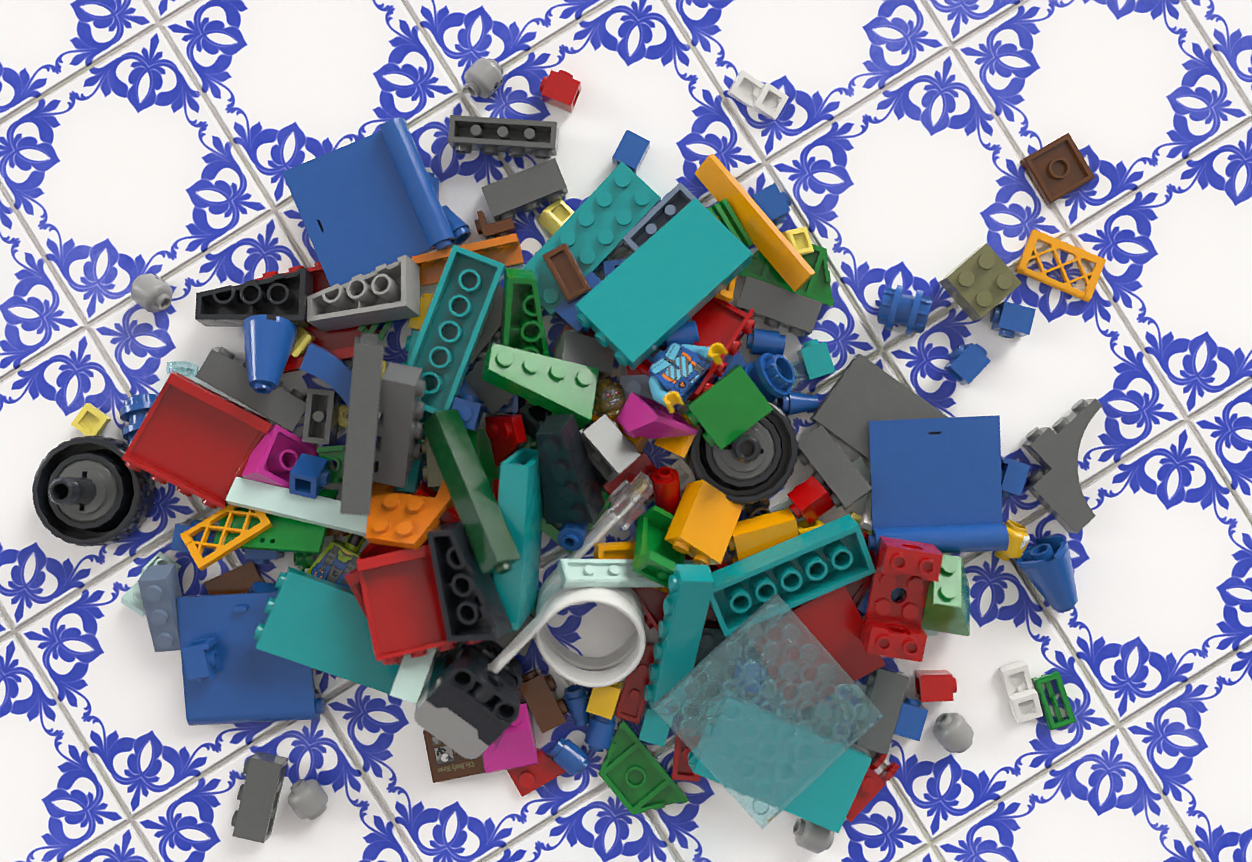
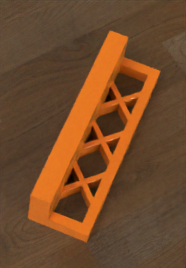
(501, 249)

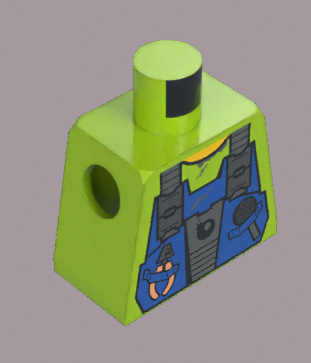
(338, 560)

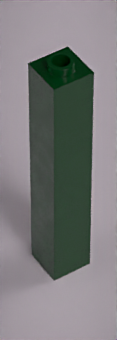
(470, 492)

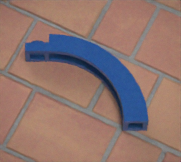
(330, 370)

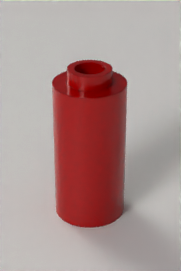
(666, 489)

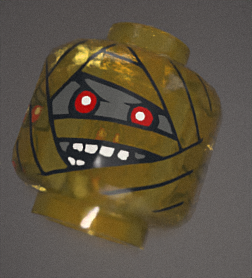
(608, 399)

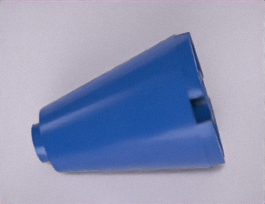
(267, 350)
(1051, 571)

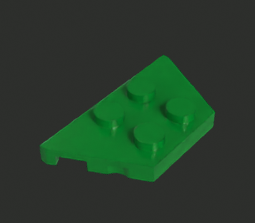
(815, 288)
(637, 774)

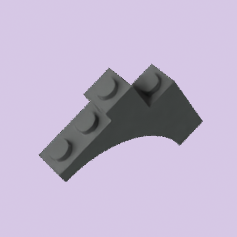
(1057, 452)

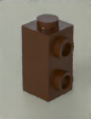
(542, 699)

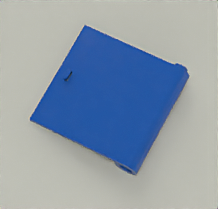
(369, 204)
(938, 485)
(248, 681)

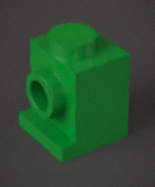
(334, 453)

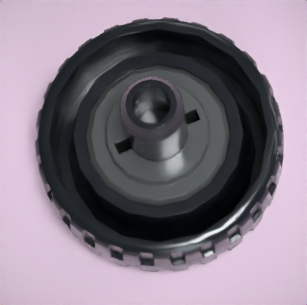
(753, 463)
(90, 493)

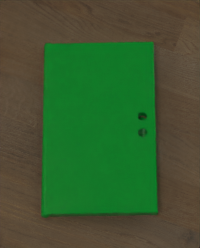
(284, 535)

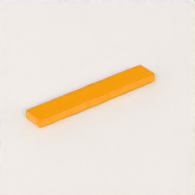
(756, 223)

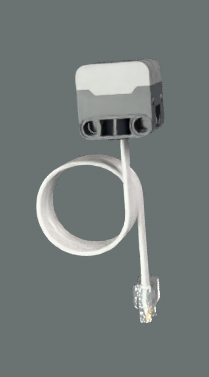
(471, 686)

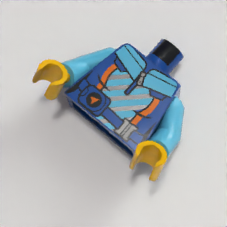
(680, 371)

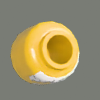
(1017, 541)

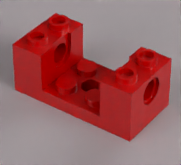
(894, 626)

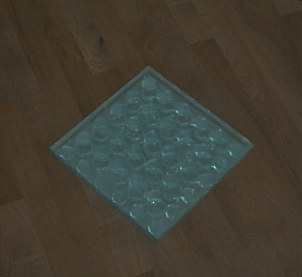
(768, 711)

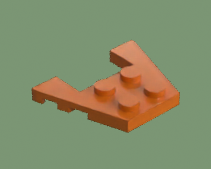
(404, 518)

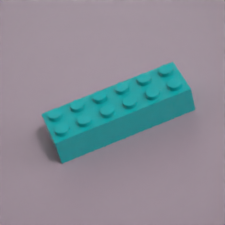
(595, 230)
(455, 324)
(793, 570)

